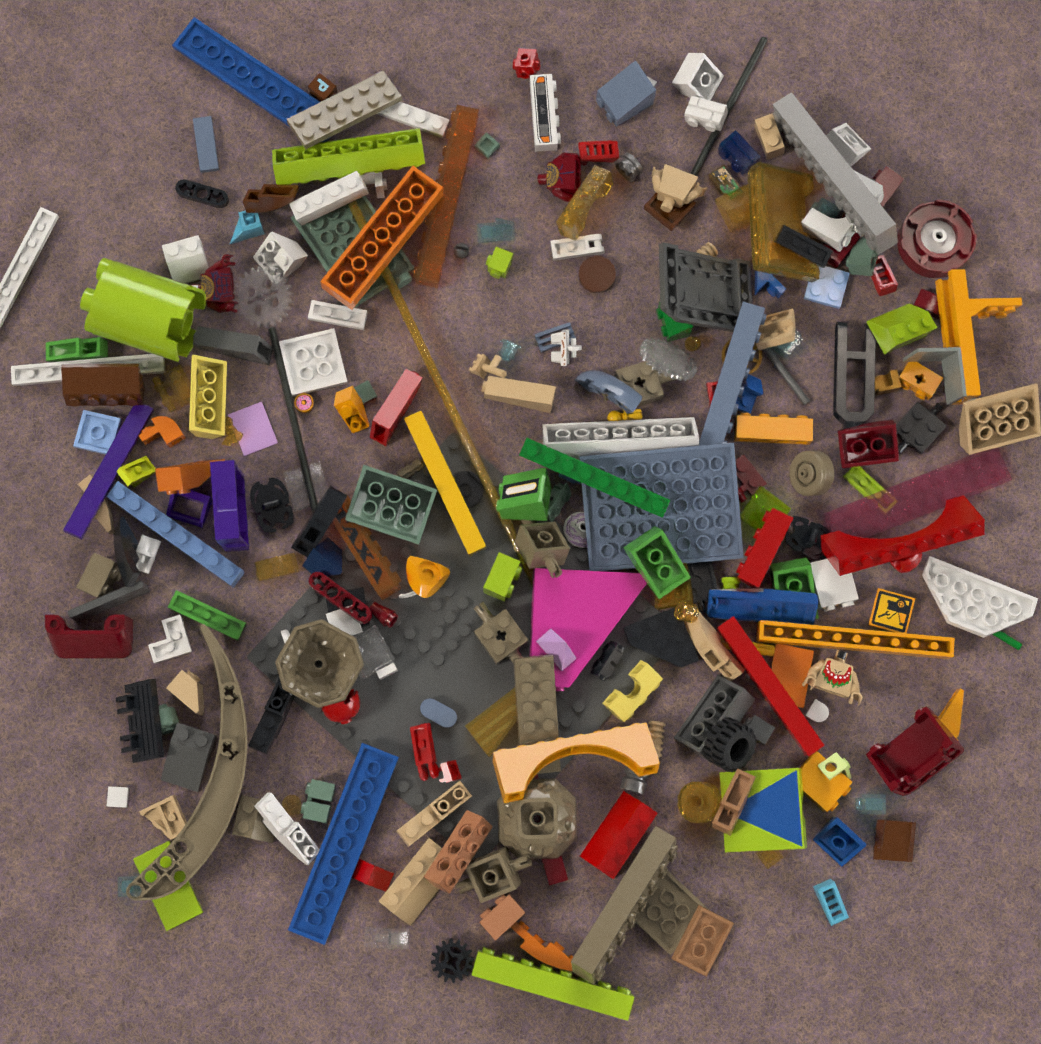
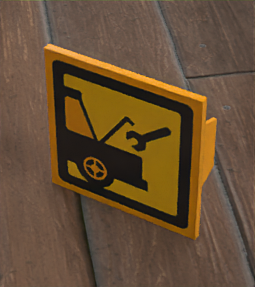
(891, 611)

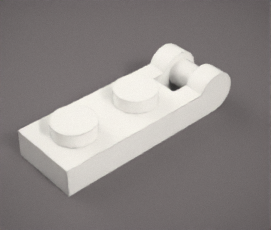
(569, 248)

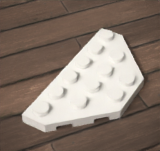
(975, 601)

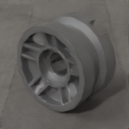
(628, 167)

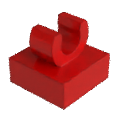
(450, 771)

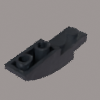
(319, 521)
(272, 719)

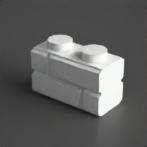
(705, 114)

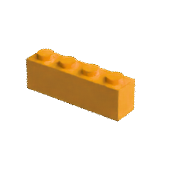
(773, 429)

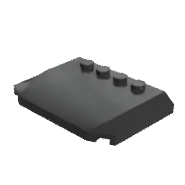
(702, 287)

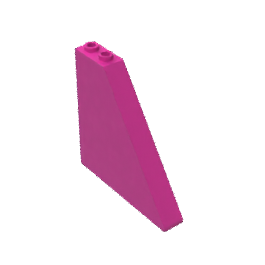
(580, 610)

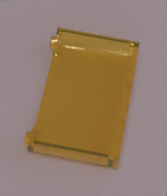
(774, 201)

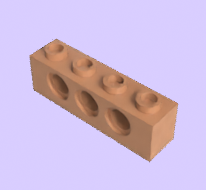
(458, 851)

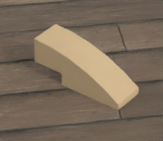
(104, 513)

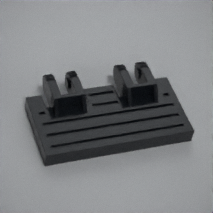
(144, 721)

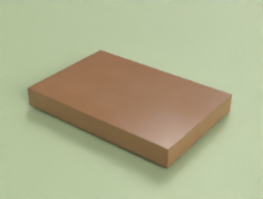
(702, 940)

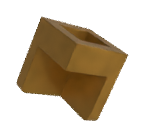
(887, 383)

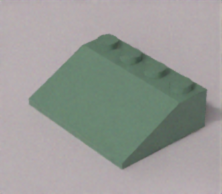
(391, 504)

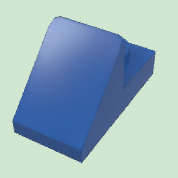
(773, 286)
(751, 390)

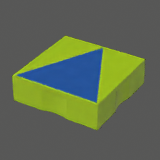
(771, 814)

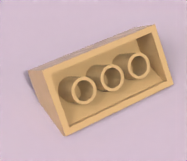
(411, 890)

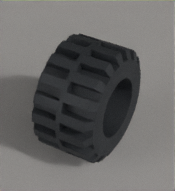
(730, 744)

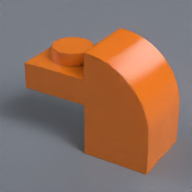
(162, 427)

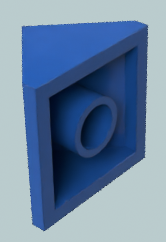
(839, 841)

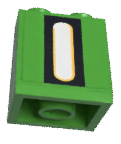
(525, 495)

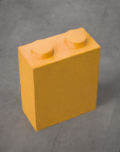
(819, 788)

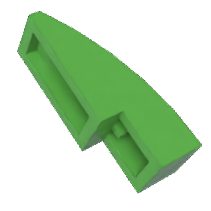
(76, 349)

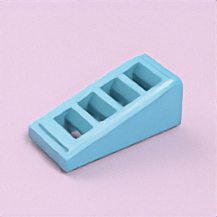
(826, 885)

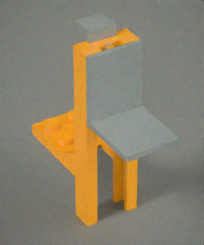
(958, 349)

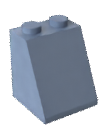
(626, 94)

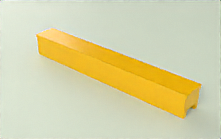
(445, 483)

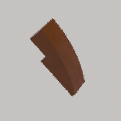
(269, 197)

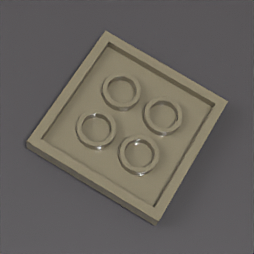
(668, 912)

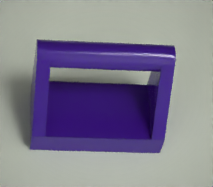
(193, 496)

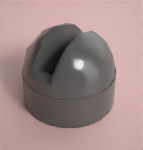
(460, 253)

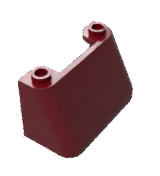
(110, 643)
(915, 753)

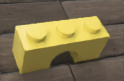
(645, 682)

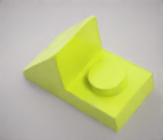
(136, 471)

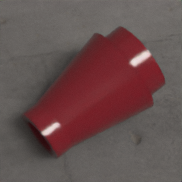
(384, 615)

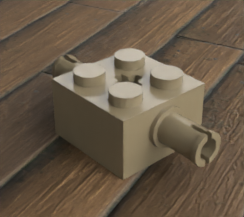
(645, 375)
(542, 546)
(502, 624)
(498, 863)

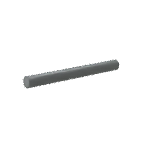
(786, 375)

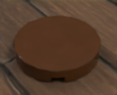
(597, 274)

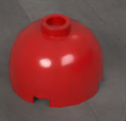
(343, 710)

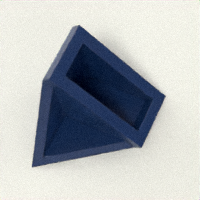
(325, 559)

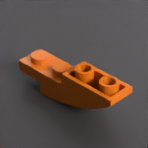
(550, 954)

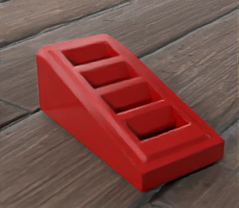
(610, 149)
(885, 286)

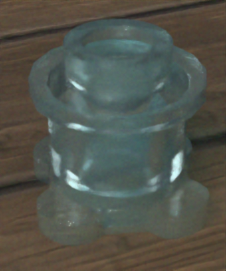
(508, 350)

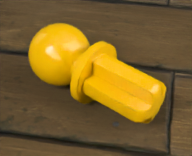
(617, 416)

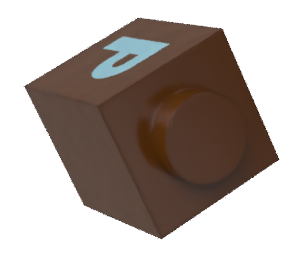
(322, 88)

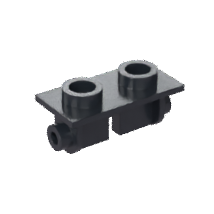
(611, 652)

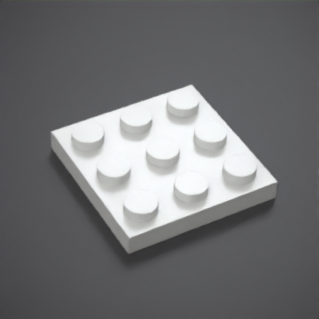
(313, 362)

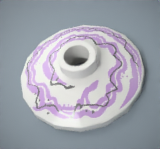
(573, 531)

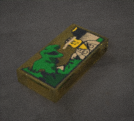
(723, 180)

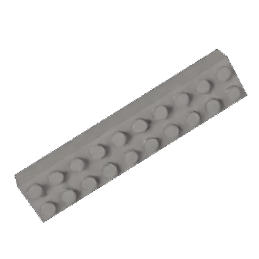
(835, 174)

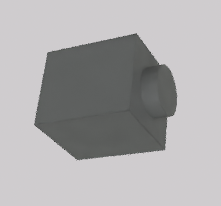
(761, 729)

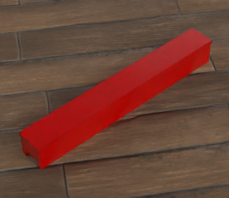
(770, 686)

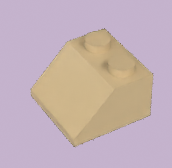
(188, 690)

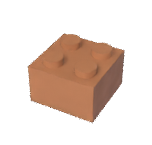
(501, 916)

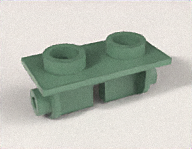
(560, 495)

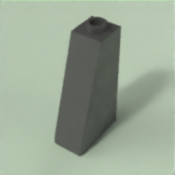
(233, 344)

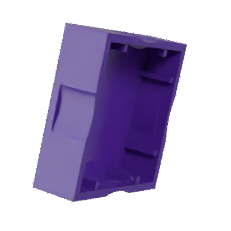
(229, 506)

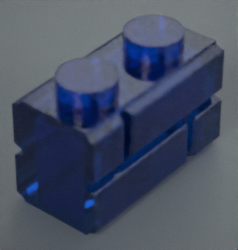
(738, 153)

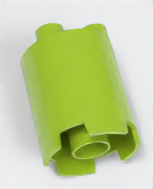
(142, 309)

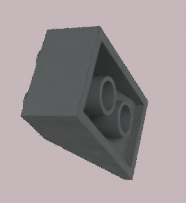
(188, 757)

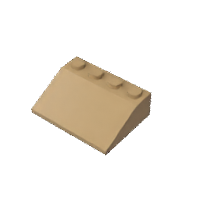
(1000, 419)

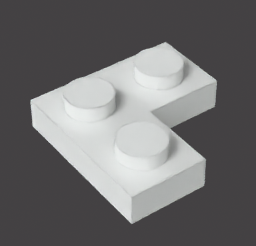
(175, 644)

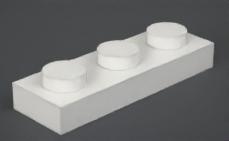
(337, 315)

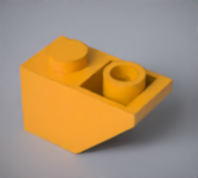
(351, 409)

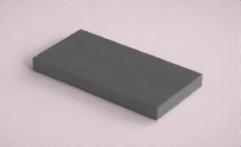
(108, 601)

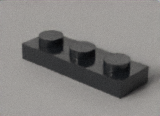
(803, 246)

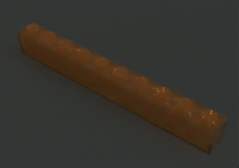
(451, 179)

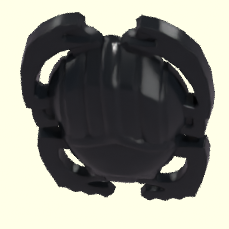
(271, 504)
(806, 537)

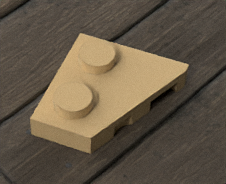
(166, 816)

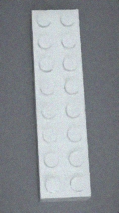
(620, 436)

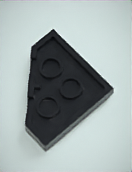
(663, 638)

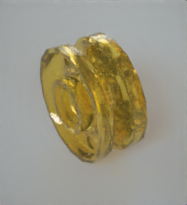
(689, 806)

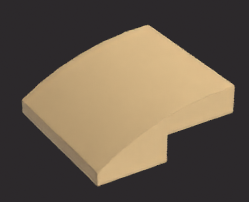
(777, 329)

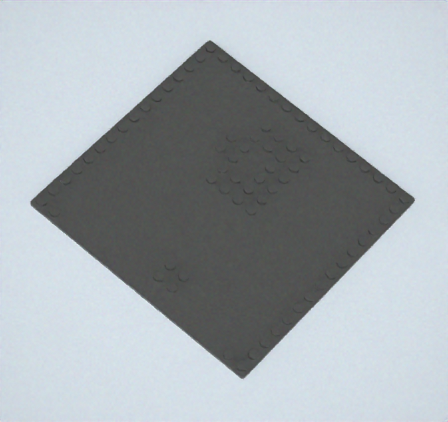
(444, 658)

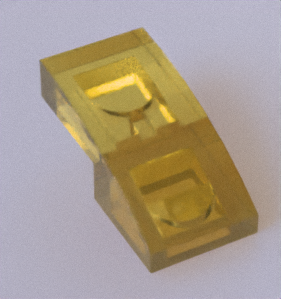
(276, 567)

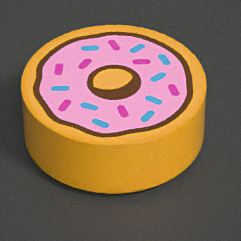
(304, 403)

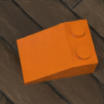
(183, 476)

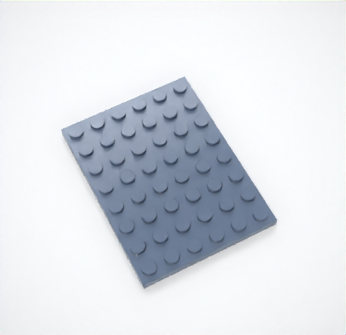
(701, 513)

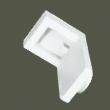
(377, 179)

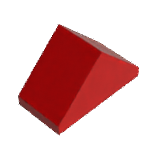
(372, 875)

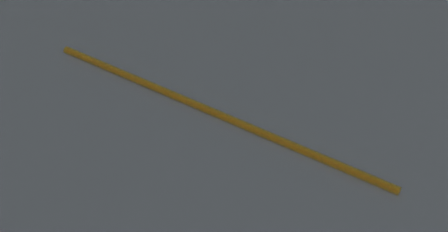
(445, 396)

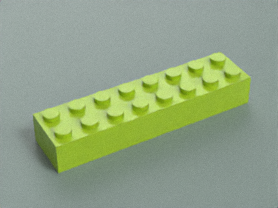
(349, 155)
(553, 984)

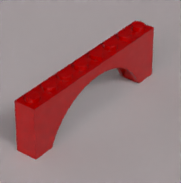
(853, 553)

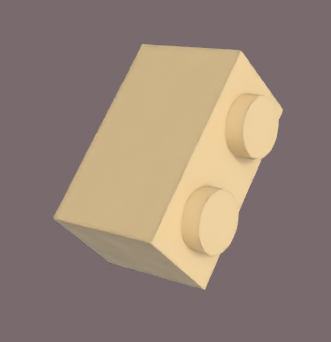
(769, 136)

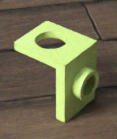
(842, 766)

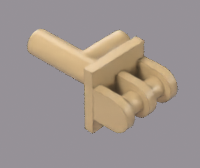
(484, 365)

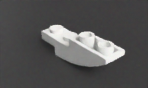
(286, 830)

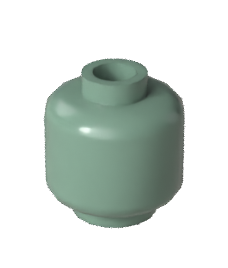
(168, 719)

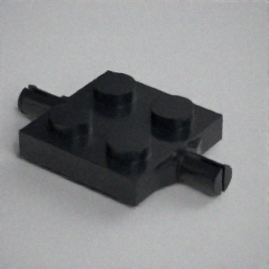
(919, 428)
(702, 581)

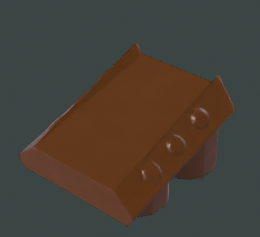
(894, 840)

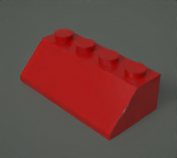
(764, 548)
(618, 834)

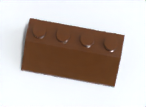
(102, 384)

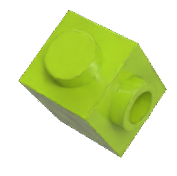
(499, 262)

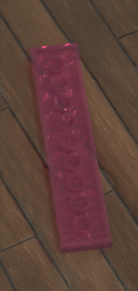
(919, 495)

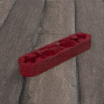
(340, 597)

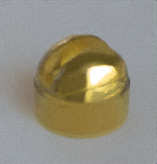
(692, 343)

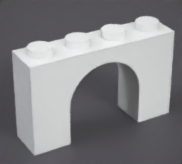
(837, 232)

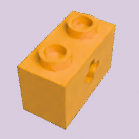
(928, 383)

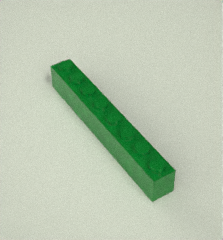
(594, 477)

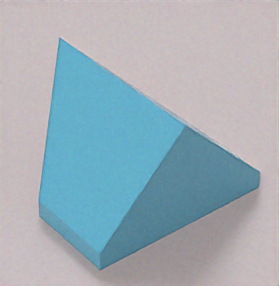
(247, 227)

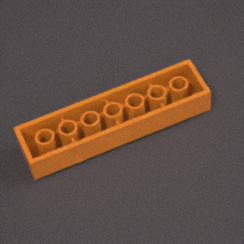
(382, 237)

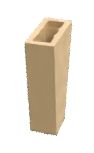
(519, 393)

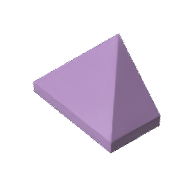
(555, 645)

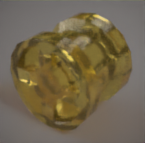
(686, 612)

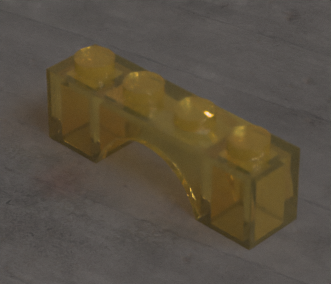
(574, 216)

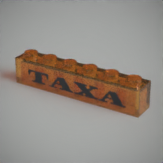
(367, 553)

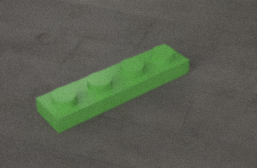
(207, 615)

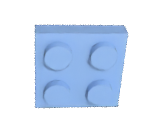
(829, 288)
(96, 432)

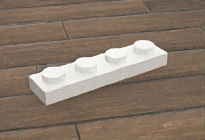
(416, 118)

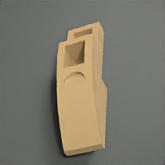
(710, 648)
(434, 813)

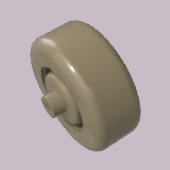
(811, 473)

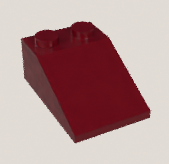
(868, 444)

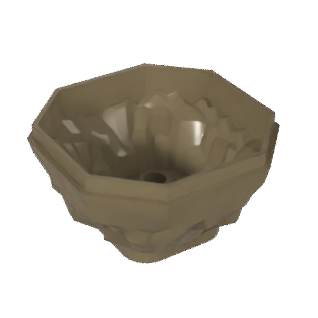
(339, 659)
(549, 836)

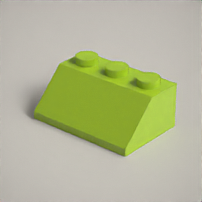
(901, 327)

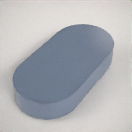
(438, 713)

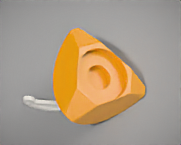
(424, 577)

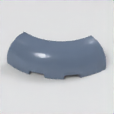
(617, 391)

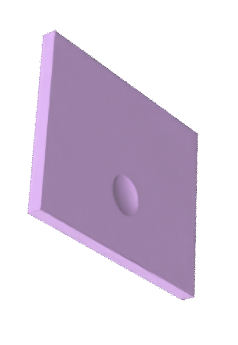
(255, 428)

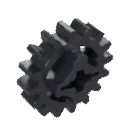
(443, 964)

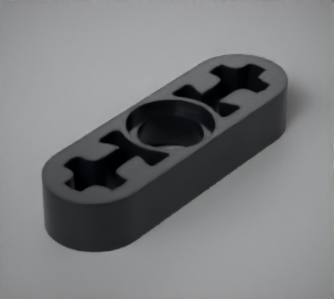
(216, 193)

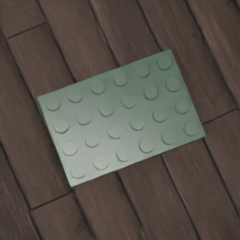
(335, 231)

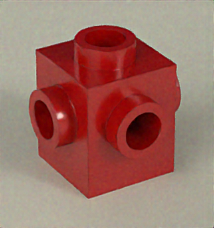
(526, 63)

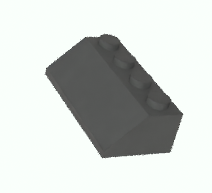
(720, 701)

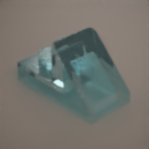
(498, 231)

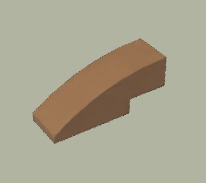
(733, 802)

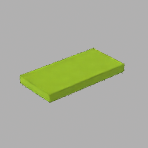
(179, 905)

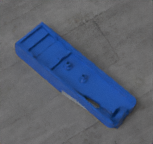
(763, 605)

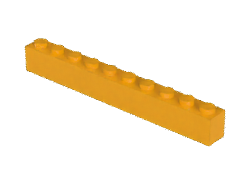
(855, 639)

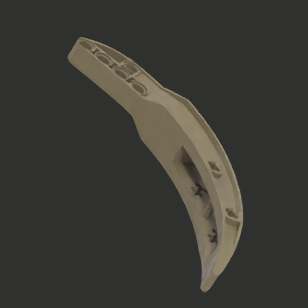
(220, 796)

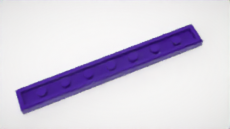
(106, 472)

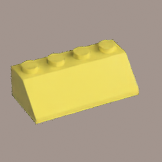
(207, 397)

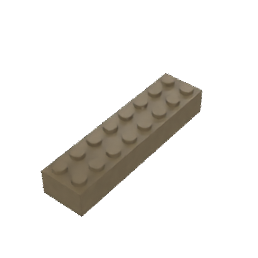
(624, 906)

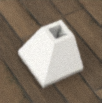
(280, 254)

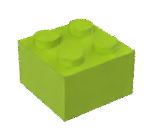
(501, 577)

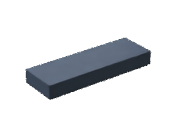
(206, 144)

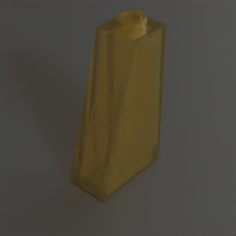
(494, 723)

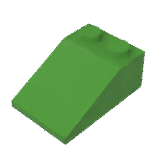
(657, 561)
(793, 576)

